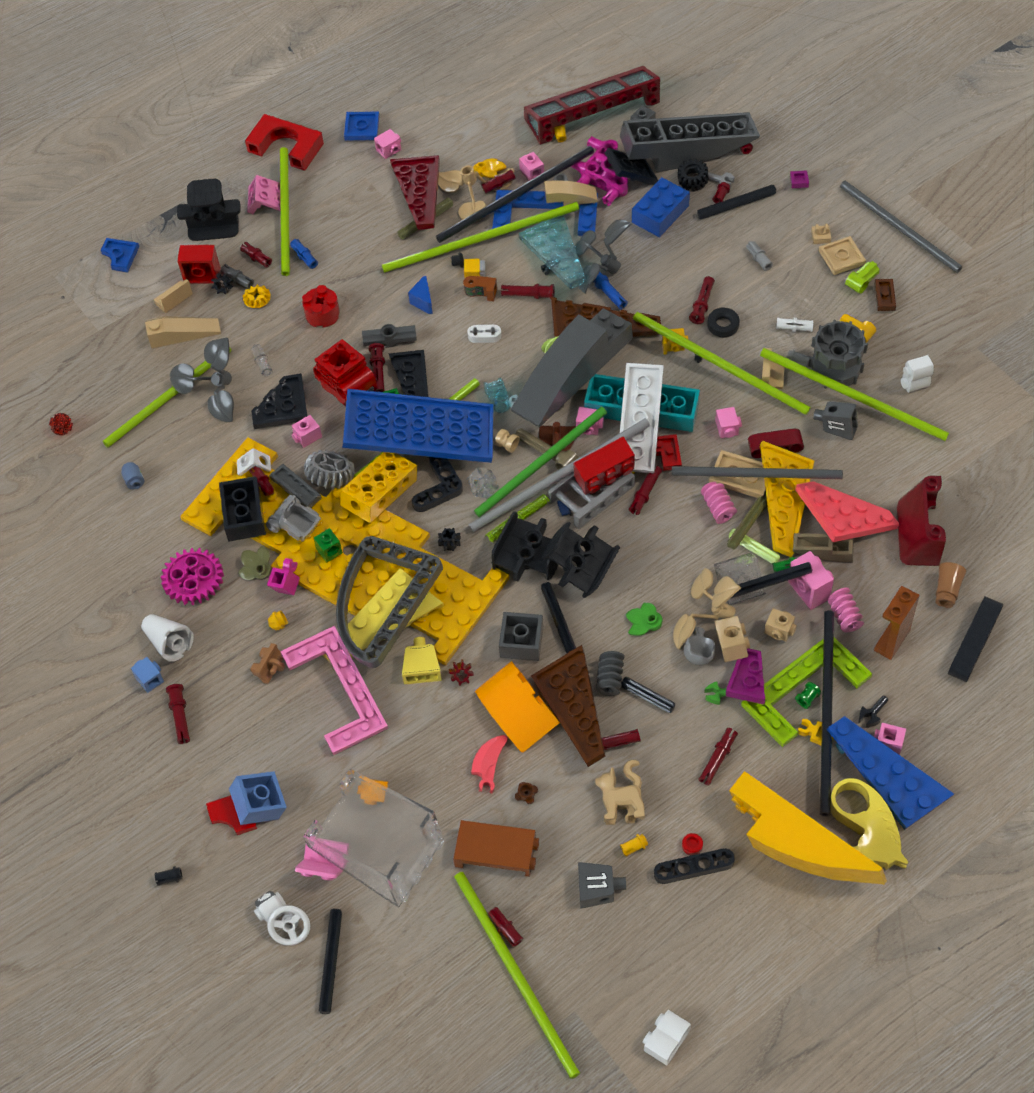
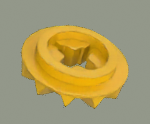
(261, 300)

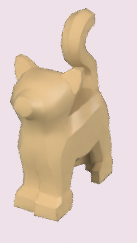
(622, 797)

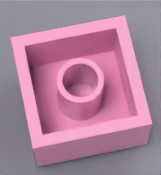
(813, 587)

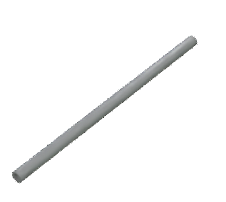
(550, 480)

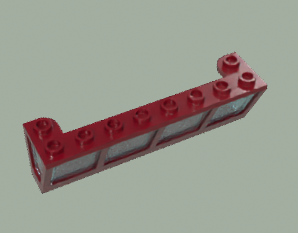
(590, 99)

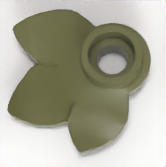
(253, 562)

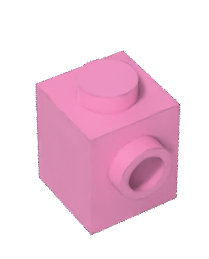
(387, 143)
(531, 166)
(584, 413)
(727, 422)
(306, 431)

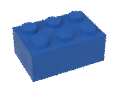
(660, 207)

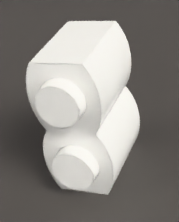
(917, 374)
(667, 1037)

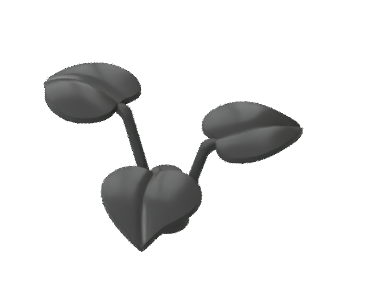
(608, 262)
(217, 354)

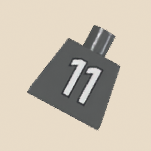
(838, 419)
(597, 884)

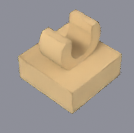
(821, 234)

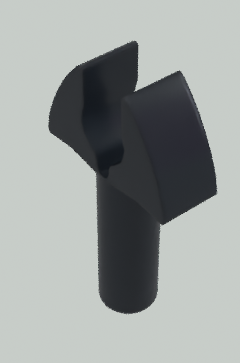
(873, 712)

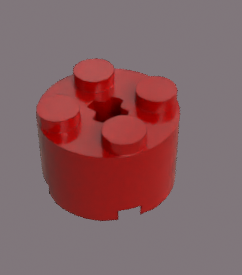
(321, 306)

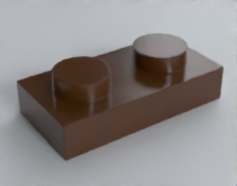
(885, 295)

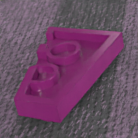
(747, 679)

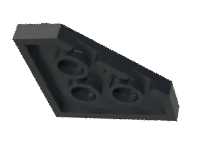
(282, 405)

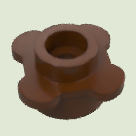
(526, 787)

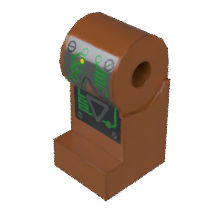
(481, 287)

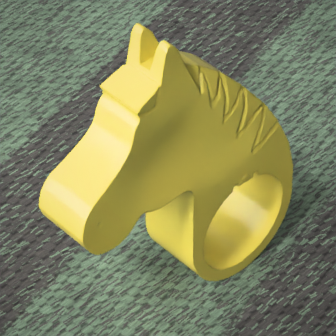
(877, 826)

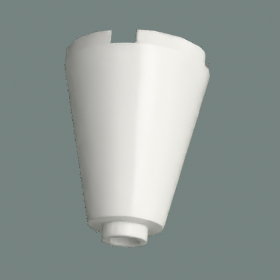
(167, 636)

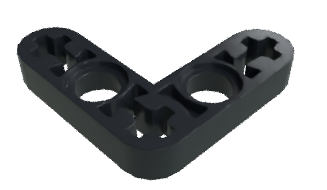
(444, 487)

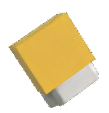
(474, 267)

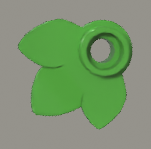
(643, 618)

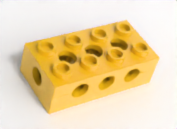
(378, 485)

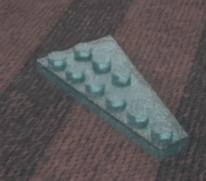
(555, 247)

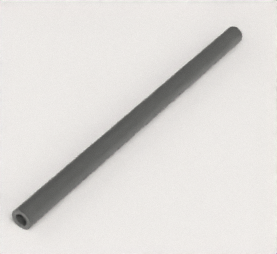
(899, 225)
(757, 472)

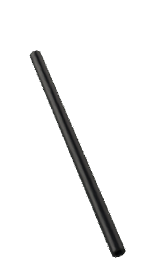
(514, 194)
(827, 699)

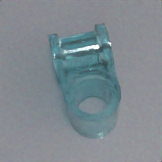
(497, 395)

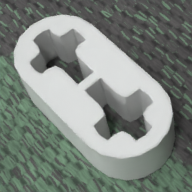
(484, 333)

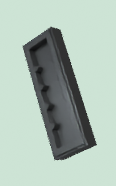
(295, 486)

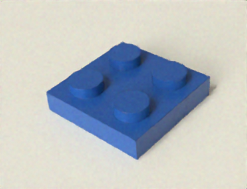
(361, 125)

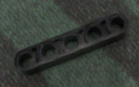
(975, 639)

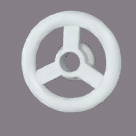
(292, 915)

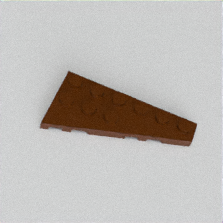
(566, 312)
(570, 696)

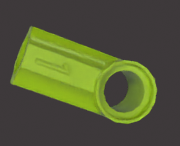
(859, 280)

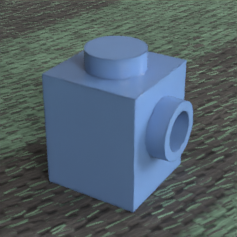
(147, 674)

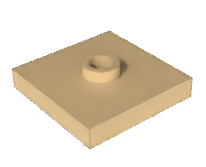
(842, 255)

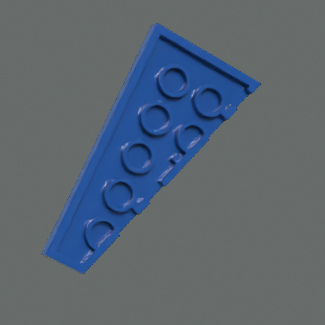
(900, 783)

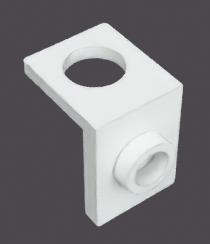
(252, 459)

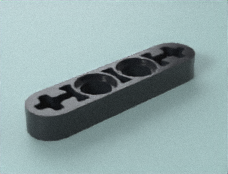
(695, 869)

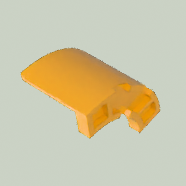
(515, 708)

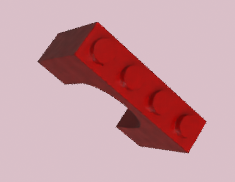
(272, 128)

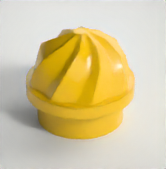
(277, 620)

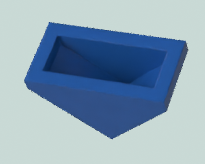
(420, 296)

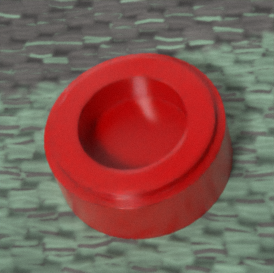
(692, 844)

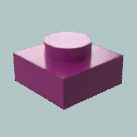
(799, 179)

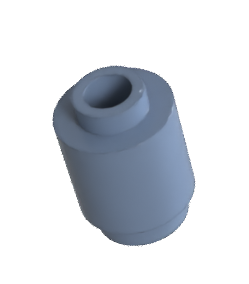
(132, 475)

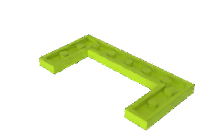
(793, 676)

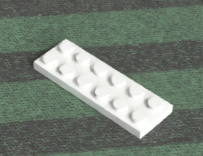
(642, 401)

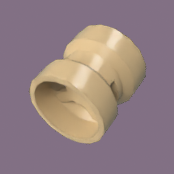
(506, 440)

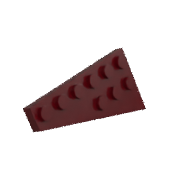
(419, 185)

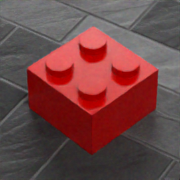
(198, 263)

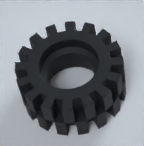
(693, 167)

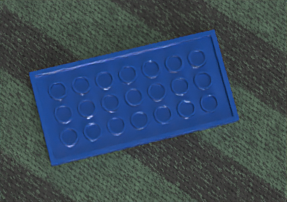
(418, 426)

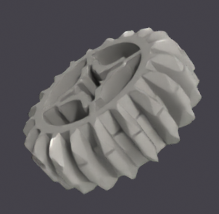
(329, 469)

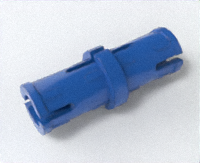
(303, 253)

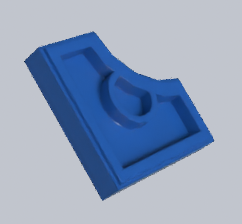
(120, 252)

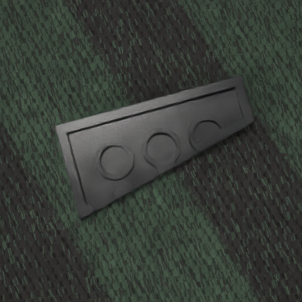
(411, 372)

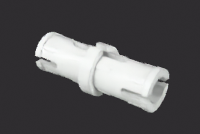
(782, 324)

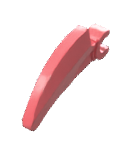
(486, 760)

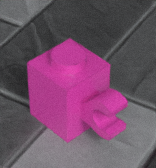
(284, 579)

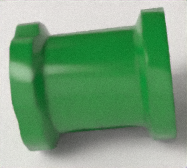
(808, 695)

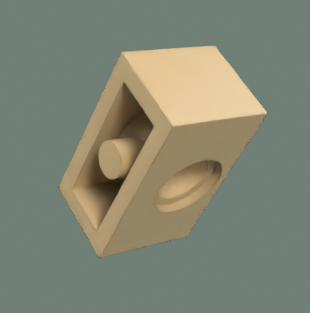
(731, 638)

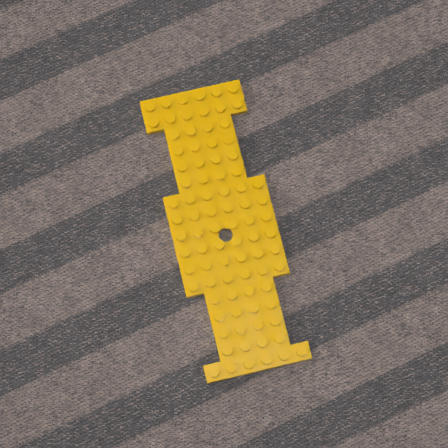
(461, 593)

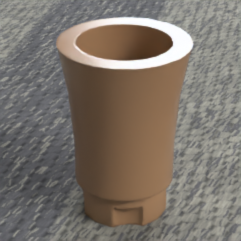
(949, 583)

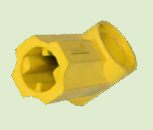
(868, 327)

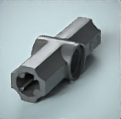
(389, 335)

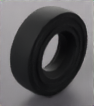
(720, 331)

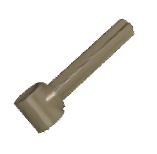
(561, 459)

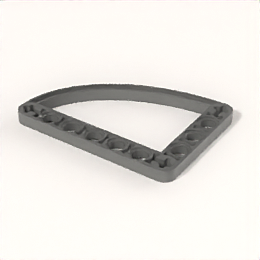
(365, 548)

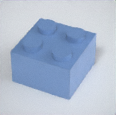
(257, 797)

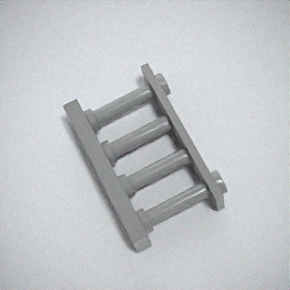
(595, 504)

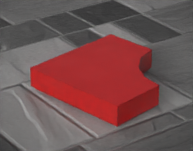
(224, 812)

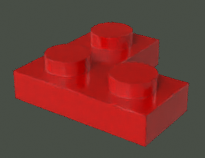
(669, 451)

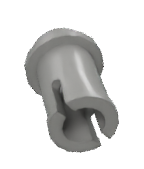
(798, 357)

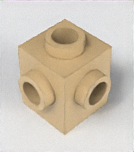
(780, 625)

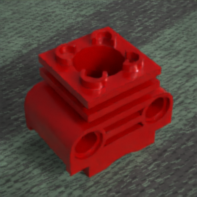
(343, 369)

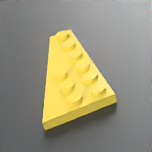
(375, 612)

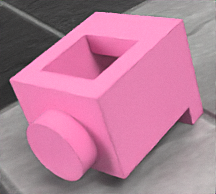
(891, 736)

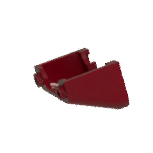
(918, 540)

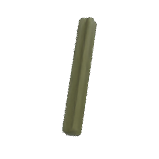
(411, 227)
(747, 523)

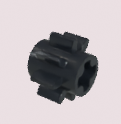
(226, 282)
(449, 539)

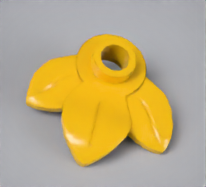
(489, 167)

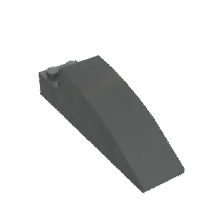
(685, 138)
(571, 363)

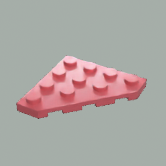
(844, 515)

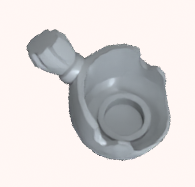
(699, 649)

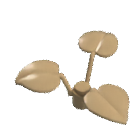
(452, 180)
(723, 592)

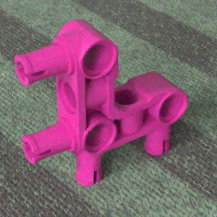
(597, 171)

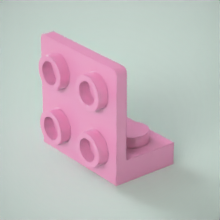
(263, 192)
(317, 865)

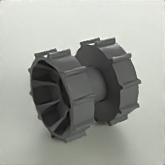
(839, 352)

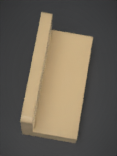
(173, 296)
(773, 373)

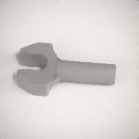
(727, 177)

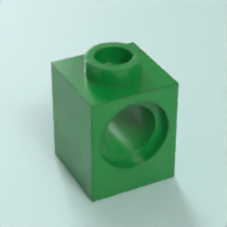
(328, 545)

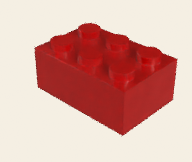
(604, 466)

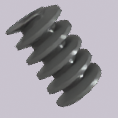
(610, 673)

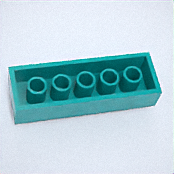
(677, 404)

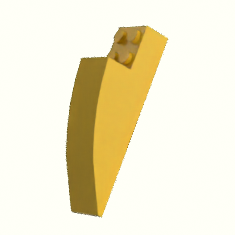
(798, 839)

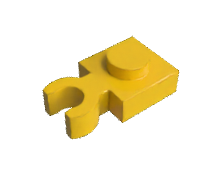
(812, 730)

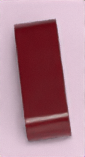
(787, 439)

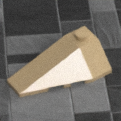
(173, 330)

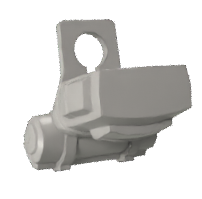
(294, 518)

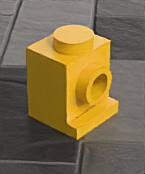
(669, 345)

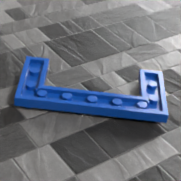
(537, 200)

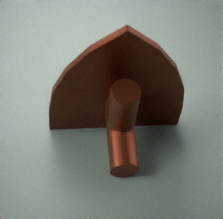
(554, 433)

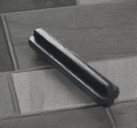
(648, 694)

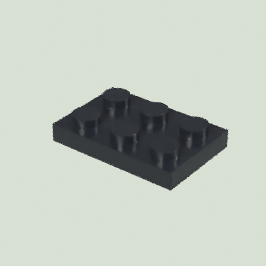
(633, 169)

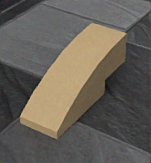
(569, 192)

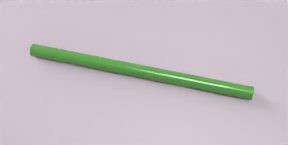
(540, 461)

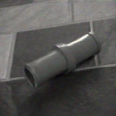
(237, 275)

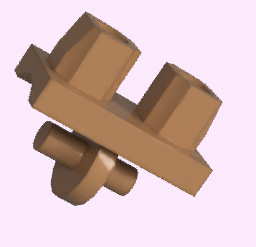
(269, 664)

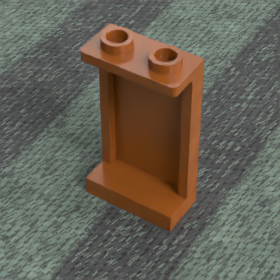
(900, 614)
(496, 846)

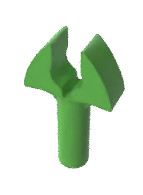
(713, 687)

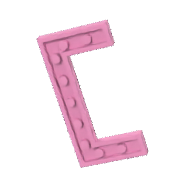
(370, 718)

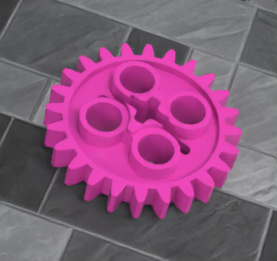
(192, 576)

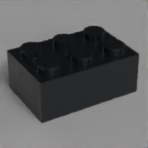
(242, 508)

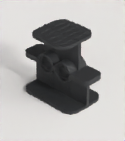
(208, 213)
(516, 543)
(591, 563)

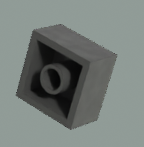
(521, 636)

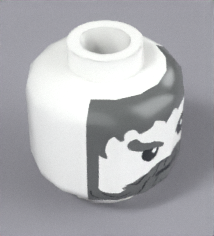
(267, 904)

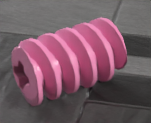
(718, 502)
(845, 610)

